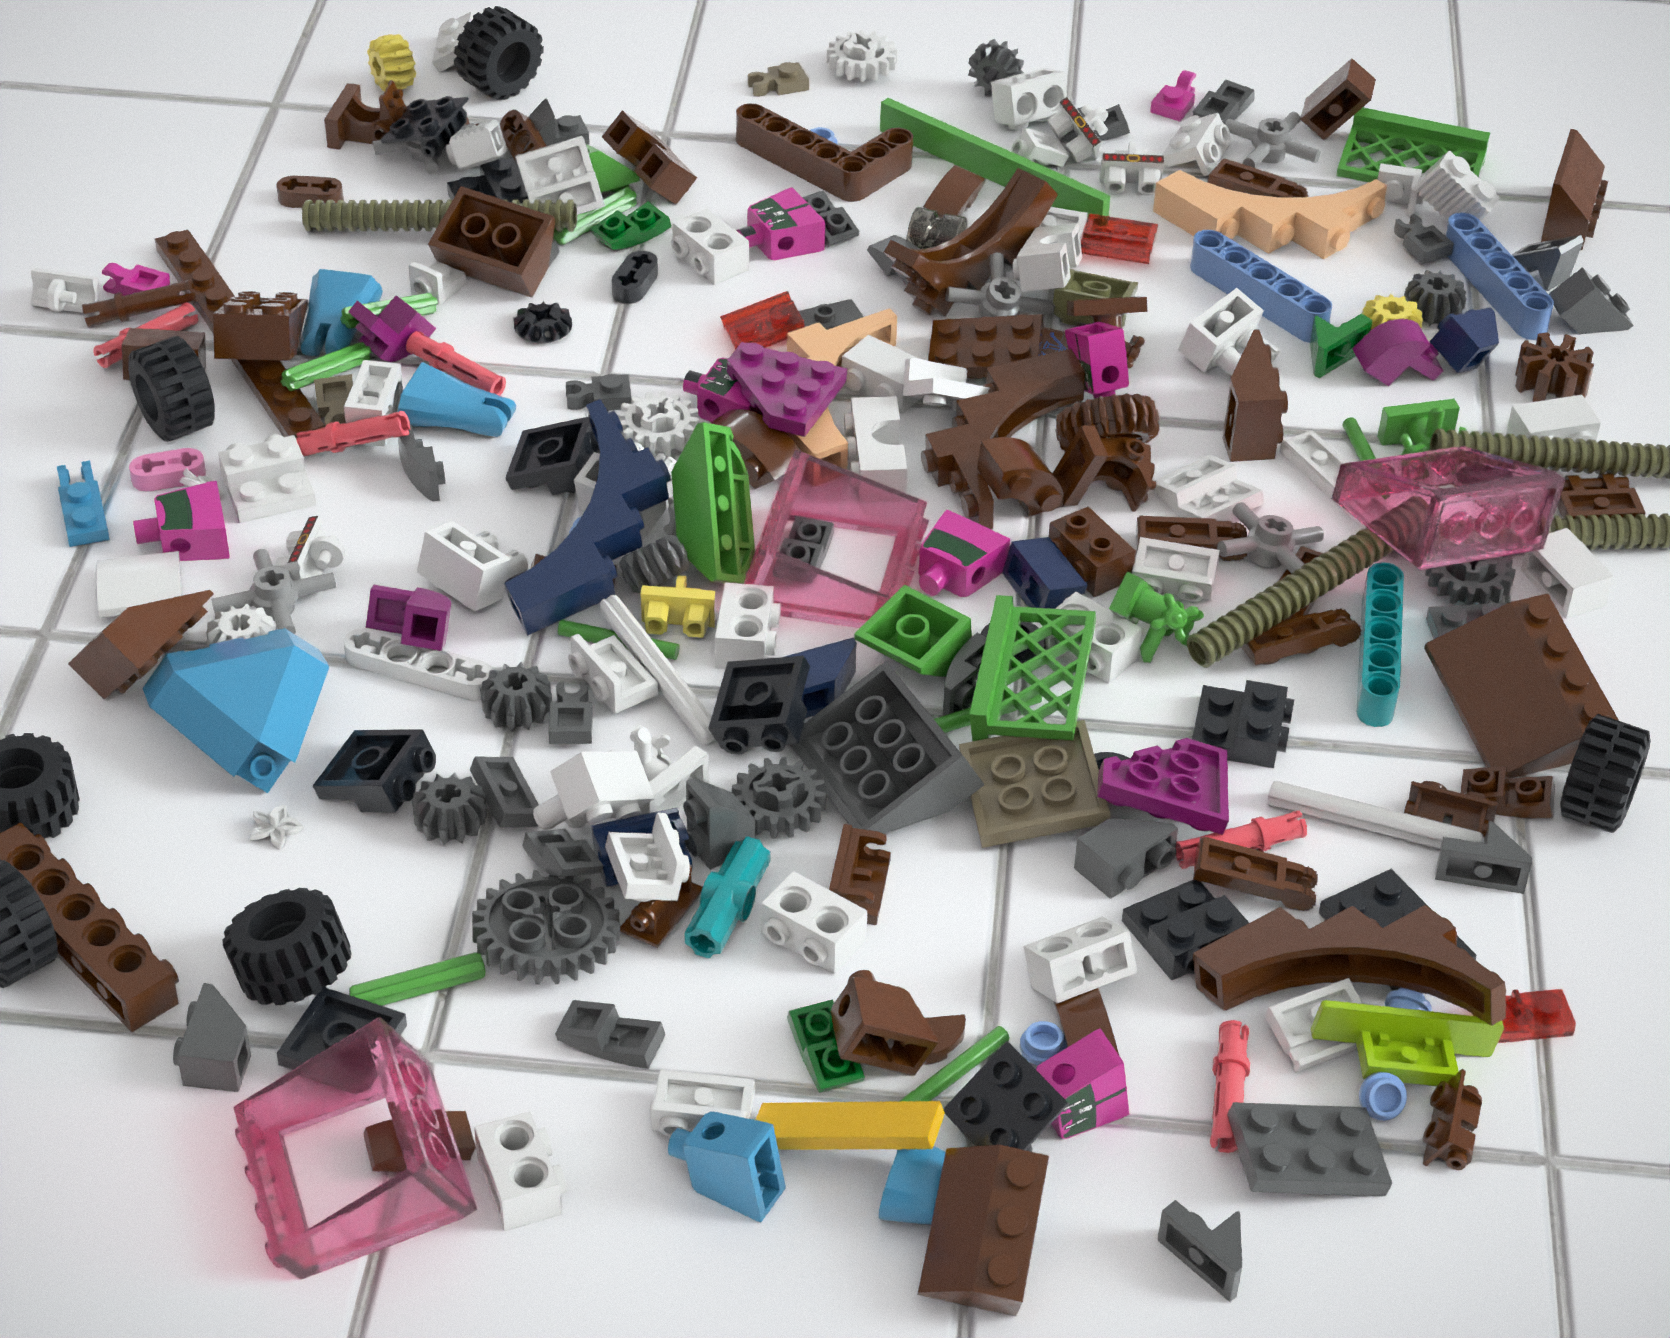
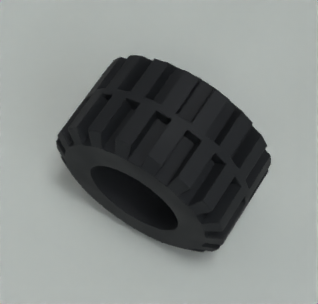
(498, 52)
(171, 388)
(1605, 773)
(36, 785)
(25, 928)
(287, 946)

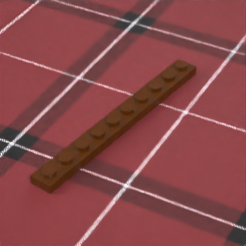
(286, 408)

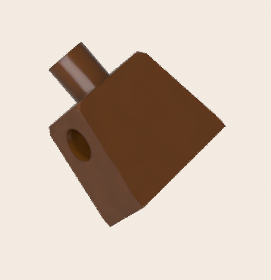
(881, 1025)

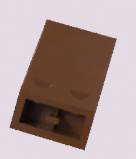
(259, 326)
(1254, 405)
(136, 641)

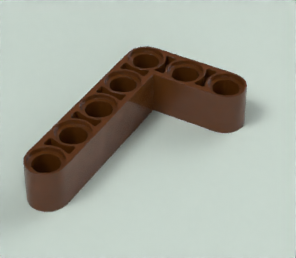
(820, 161)

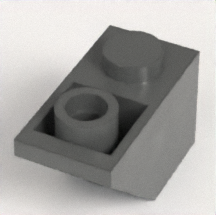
(1589, 306)
(714, 822)
(1124, 852)
(214, 1045)

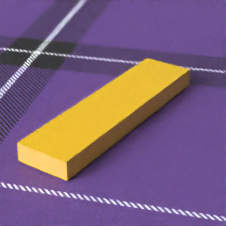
(853, 1124)

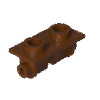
(1434, 802)
(657, 918)
(1453, 1107)

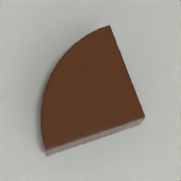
(949, 1033)

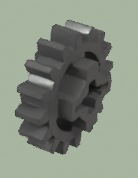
(1474, 580)
(781, 796)

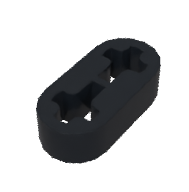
(634, 277)

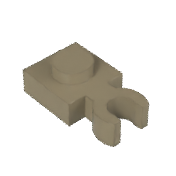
(782, 79)
(332, 396)

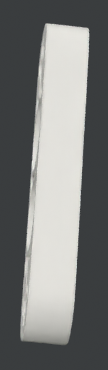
(374, 649)

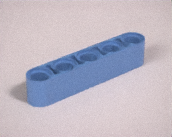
(1499, 276)
(1278, 294)

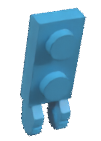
(82, 507)

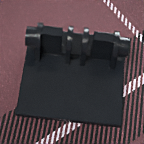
(430, 123)
(1005, 1102)

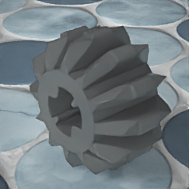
(993, 63)
(1436, 295)
(654, 563)
(516, 696)
(449, 808)

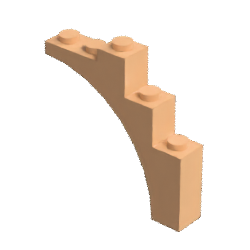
(1268, 222)
(829, 345)

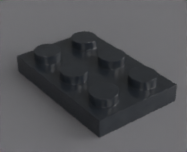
(1382, 899)

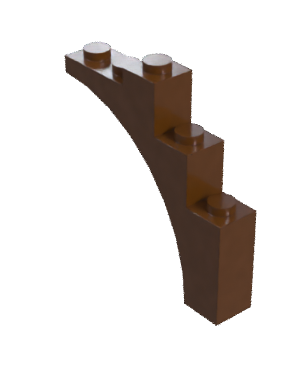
(966, 257)
(1015, 398)
(1409, 953)

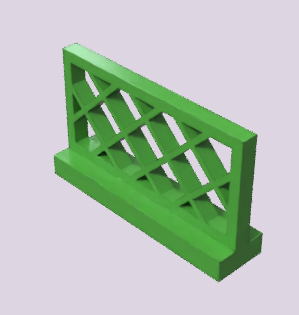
(1414, 137)
(999, 658)

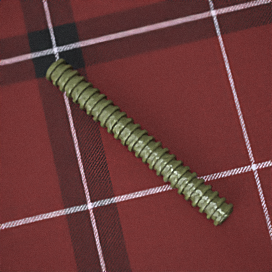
(409, 215)
(1565, 454)
(1617, 530)
(1286, 597)

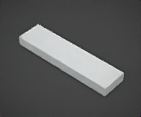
(1316, 462)

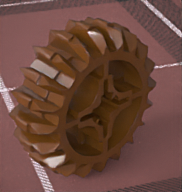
(1113, 417)

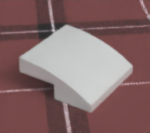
(561, 173)
(1207, 490)
(136, 581)

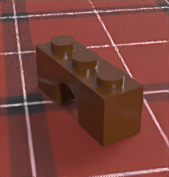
(650, 155)

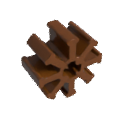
(1554, 368)

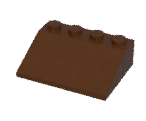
(1519, 685)

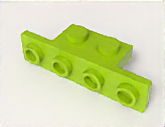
(1406, 1042)

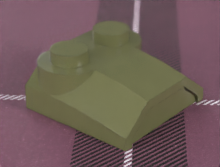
(1089, 286)

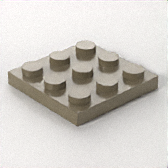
(1034, 786)

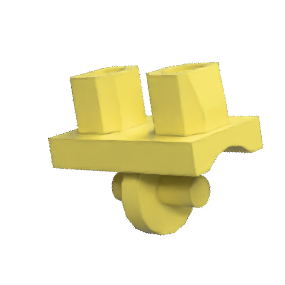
(678, 606)

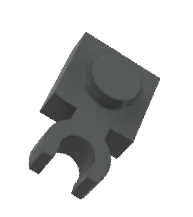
(1423, 242)
(610, 388)
(571, 716)

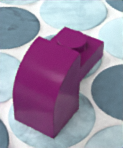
(391, 329)
(1395, 347)
(417, 615)

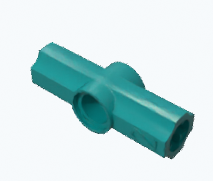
(727, 897)

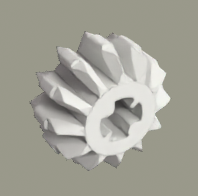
(238, 624)

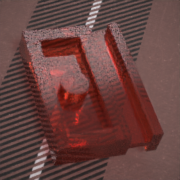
(1119, 238)
(763, 321)

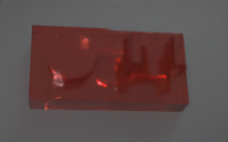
(1537, 1016)

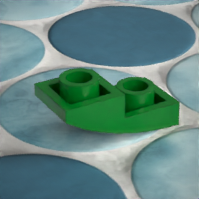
(631, 230)
(818, 1047)

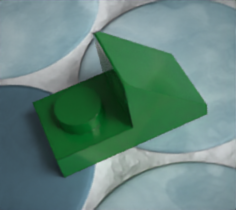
(1334, 345)

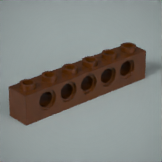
(92, 937)

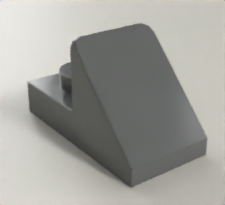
(559, 129)
(1551, 258)
(1492, 864)
(1209, 1253)

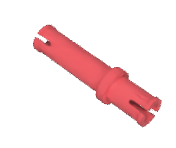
(169, 321)
(446, 359)
(338, 436)
(1257, 835)
(1230, 1070)

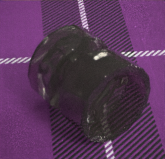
(930, 230)

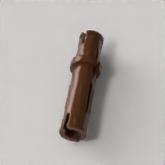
(138, 303)

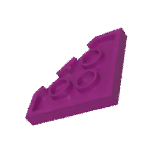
(785, 386)
(1172, 783)

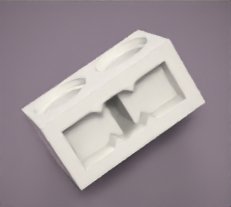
(1028, 97)
(710, 246)
(374, 393)
(746, 623)
(1113, 643)
(813, 922)
(1080, 959)
(519, 1170)

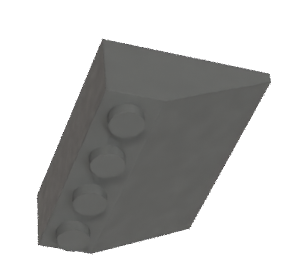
(885, 756)

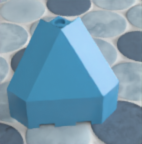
(242, 700)

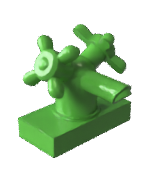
(1417, 423)
(1139, 601)

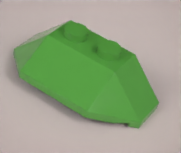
(714, 505)

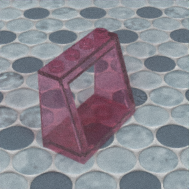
(851, 502)
(1490, 512)
(346, 1076)

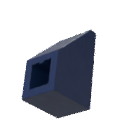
(1467, 338)
(829, 673)

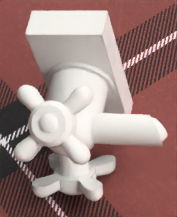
(667, 780)

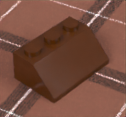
(1576, 192)
(495, 241)
(984, 1227)

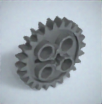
(513, 930)

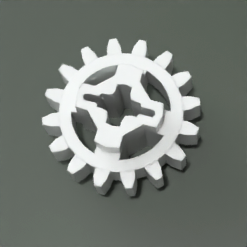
(862, 55)
(658, 422)

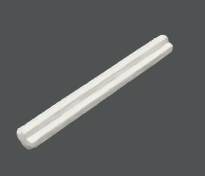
(658, 666)
(1366, 815)

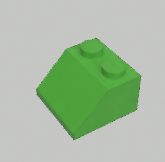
(916, 632)

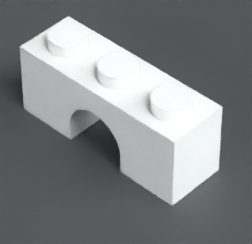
(1047, 257)
(875, 441)

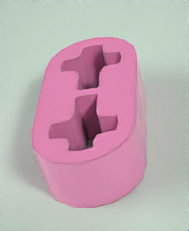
(165, 468)

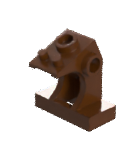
(356, 122)
(1118, 461)

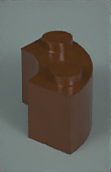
(763, 449)
(1019, 473)

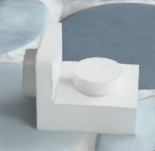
(1040, 147)
(1400, 185)
(436, 279)

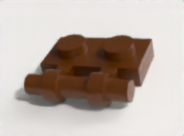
(1599, 496)

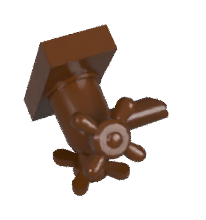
(1110, 312)

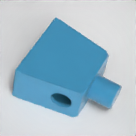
(732, 1162)

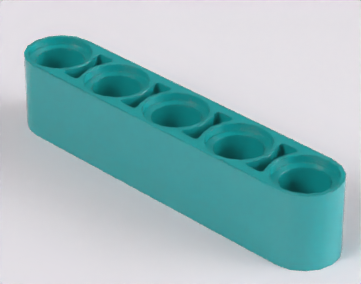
(1380, 645)

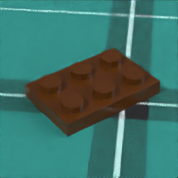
(985, 341)

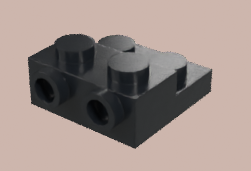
(496, 178)
(552, 456)
(760, 704)
(1245, 722)
(377, 769)
(1181, 923)

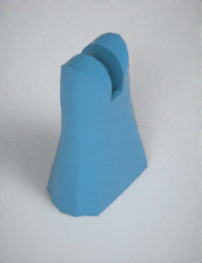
(327, 297)
(444, 401)
(912, 1186)

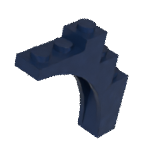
(582, 566)

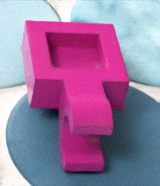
(1175, 100)
(134, 280)

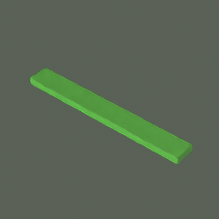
(987, 158)

